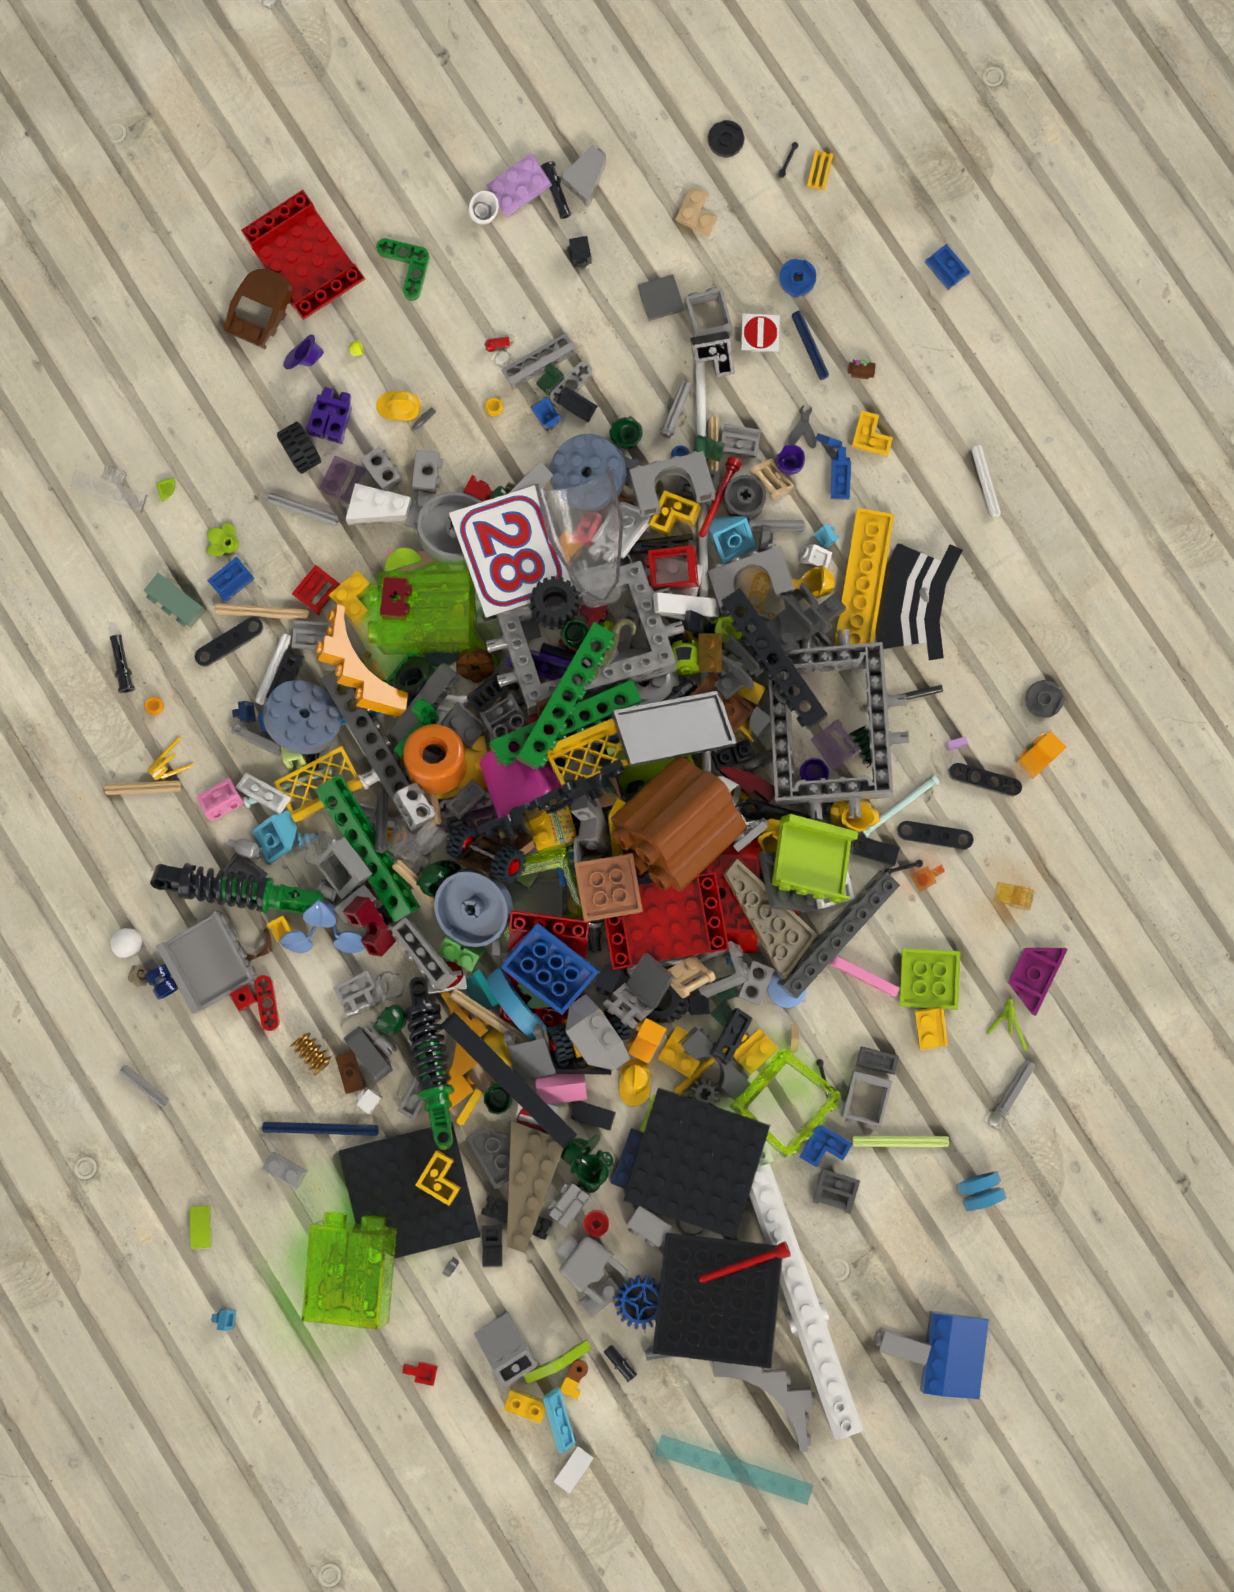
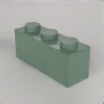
(174, 601)

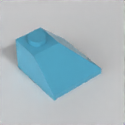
(731, 537)
(275, 836)

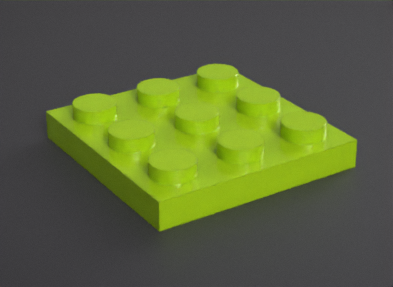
(929, 978)

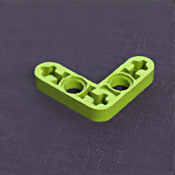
(559, 1363)

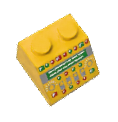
(554, 830)

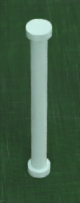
(287, 786)
(903, 803)

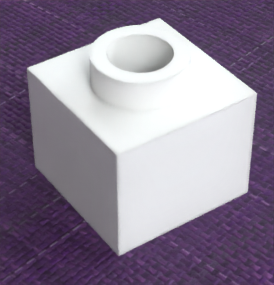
(368, 1100)

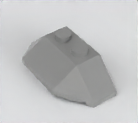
(594, 1035)

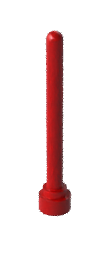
(732, 466)
(780, 1251)

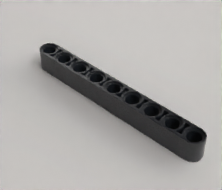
(509, 1080)

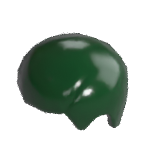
(573, 633)
(497, 1099)

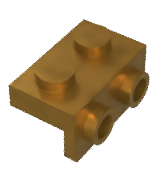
(710, 652)

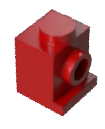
(478, 489)

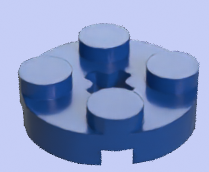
(794, 287)

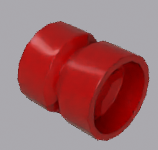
(596, 1223)

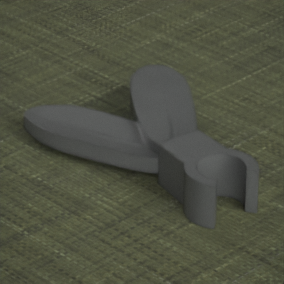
(803, 428)

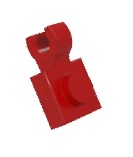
(424, 1373)

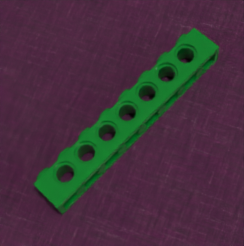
(596, 634)
(626, 691)
(365, 839)

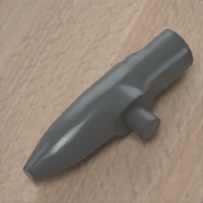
(424, 418)

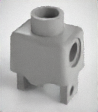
(586, 1263)

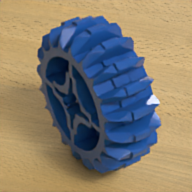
(631, 1300)

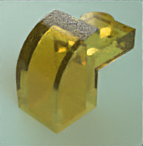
(1015, 896)

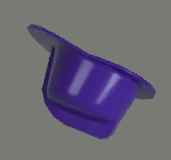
(305, 353)

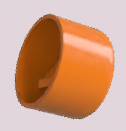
(441, 776)

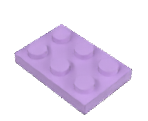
(519, 184)

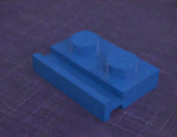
(947, 267)
(231, 579)

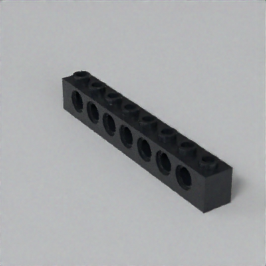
(738, 600)

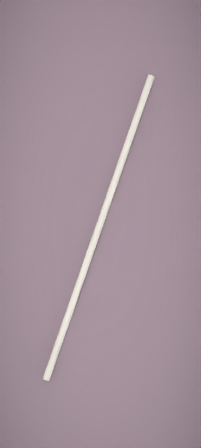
(702, 542)

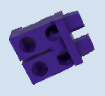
(330, 416)

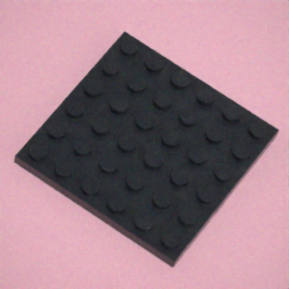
(697, 1163)
(383, 1184)
(722, 1318)

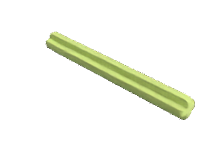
(900, 1141)

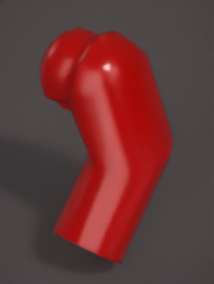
(493, 343)

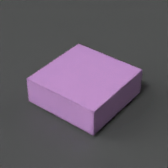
(957, 743)

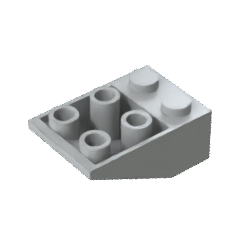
(506, 1349)

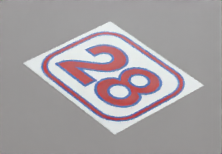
(506, 549)

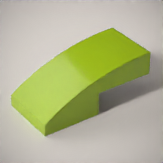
(200, 1227)

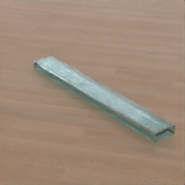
(734, 1469)

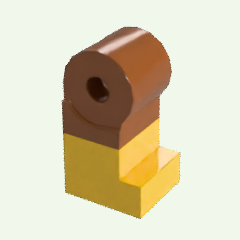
(576, 1371)

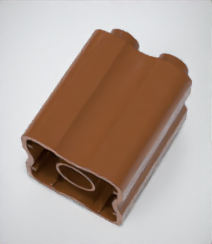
(678, 824)

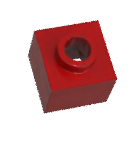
(250, 997)

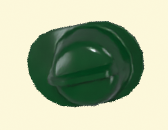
(577, 1150)

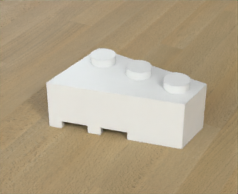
(377, 505)

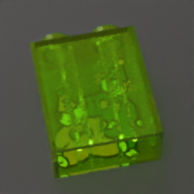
(438, 616)
(349, 1271)

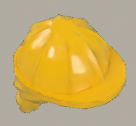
(817, 580)

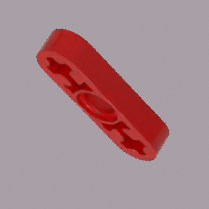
(275, 1016)

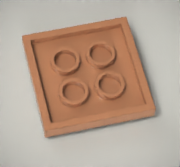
(608, 887)

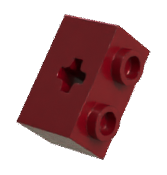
(390, 590)

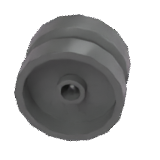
(747, 487)

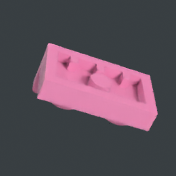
(219, 800)

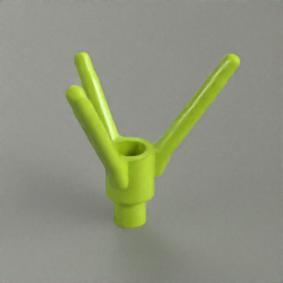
(1009, 1014)

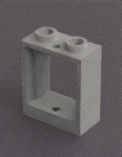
(710, 295)
(351, 862)
(741, 971)
(886, 1084)
(902, 1346)

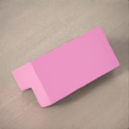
(561, 1088)

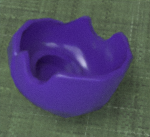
(790, 459)
(814, 770)

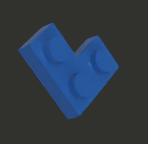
(823, 1141)

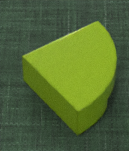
(166, 488)

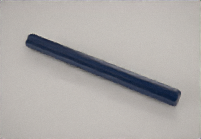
(320, 1128)

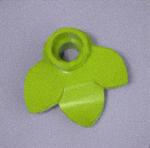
(220, 538)

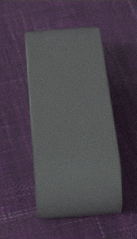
(368, 1054)

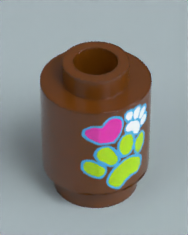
(861, 369)

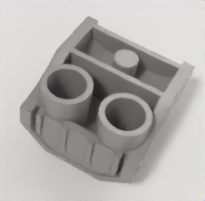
(504, 717)

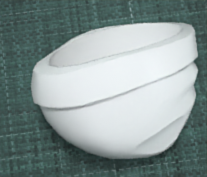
(483, 207)

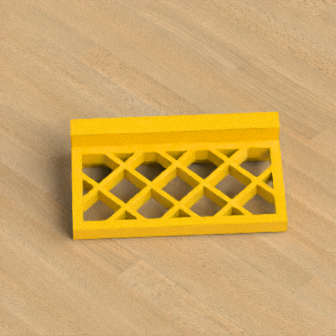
(579, 742)
(316, 805)

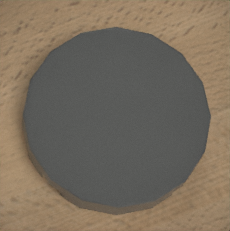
(1044, 699)

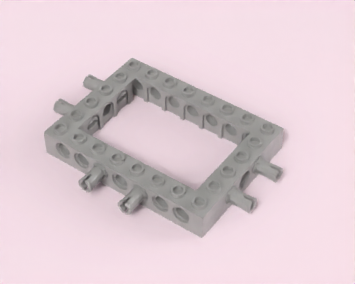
(826, 659)
(639, 668)

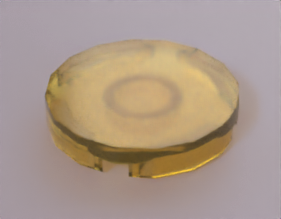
(372, 665)

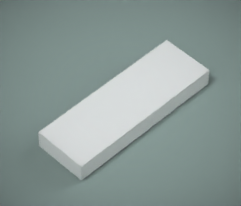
(263, 793)

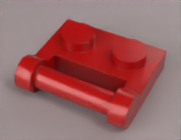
(312, 585)

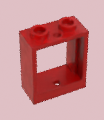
(688, 551)

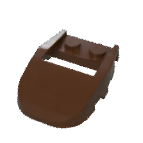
(267, 289)

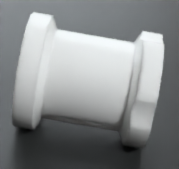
(368, 778)

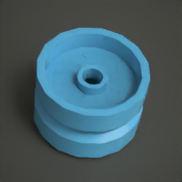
(981, 1189)

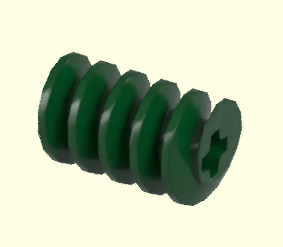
(863, 738)

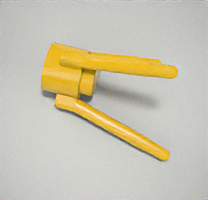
(158, 767)

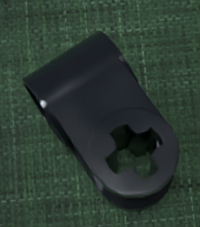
(631, 790)

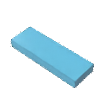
(559, 1420)

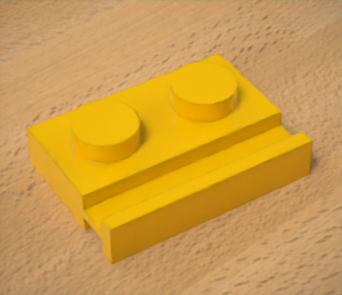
(931, 1028)
(755, 1051)

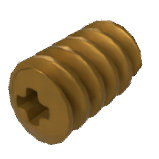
(311, 1053)

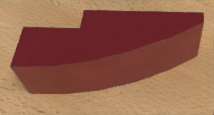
(750, 783)

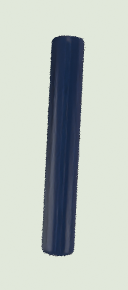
(810, 345)

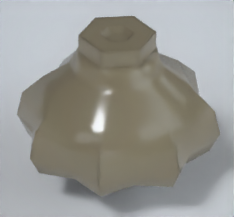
(137, 975)

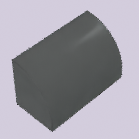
(758, 723)

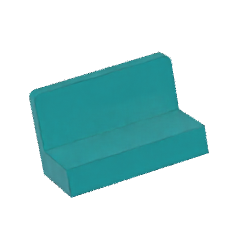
(480, 991)

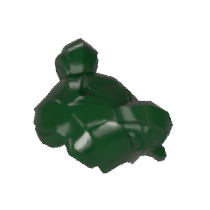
(594, 1170)

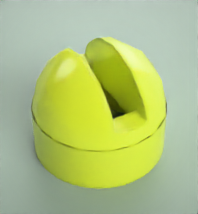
(356, 348)

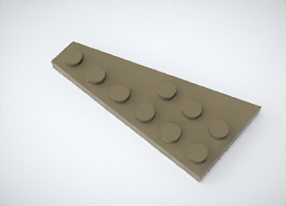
(779, 930)
(531, 1170)

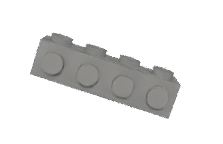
(424, 954)

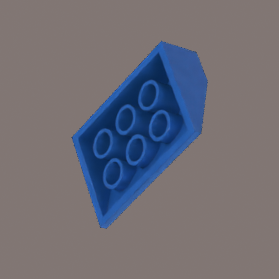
(549, 968)
(954, 1356)

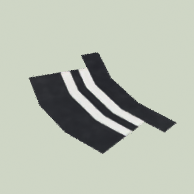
(902, 612)

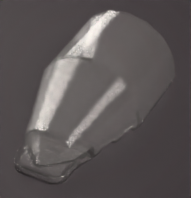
(587, 535)

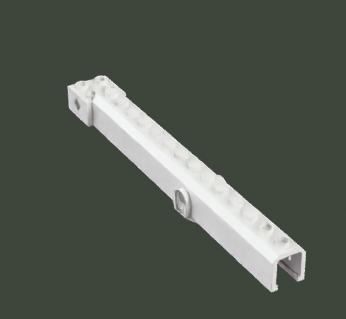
(804, 1310)

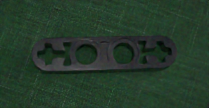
(985, 777)

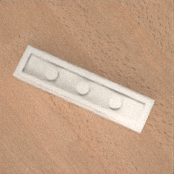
(679, 604)

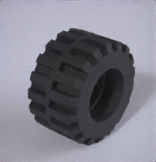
(299, 447)
(557, 588)
(673, 1012)

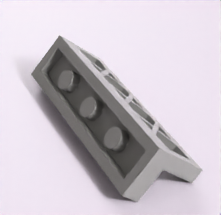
(538, 367)

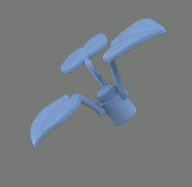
(322, 915)

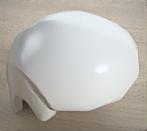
(125, 942)

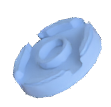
(779, 996)

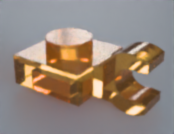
(925, 878)

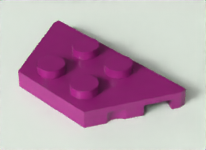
(1035, 975)

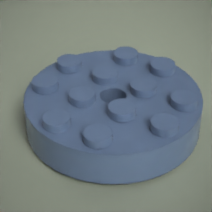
(586, 453)
(305, 733)
(462, 922)

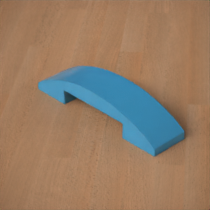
(512, 1003)

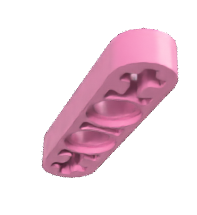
(864, 976)

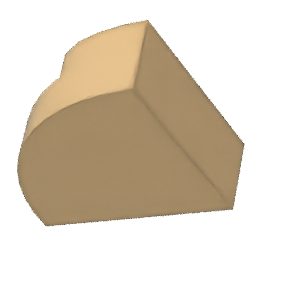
(794, 1038)

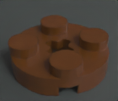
(475, 673)

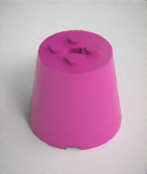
(516, 783)

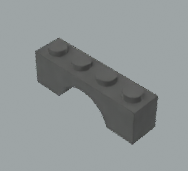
(730, 1080)

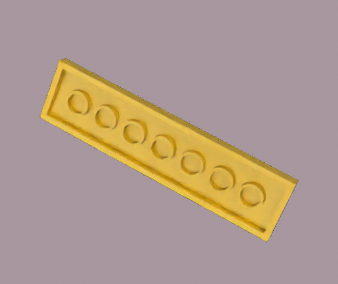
(865, 575)

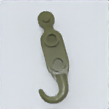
(616, 629)

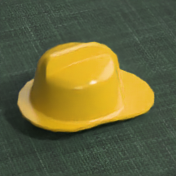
(398, 405)
(634, 1082)

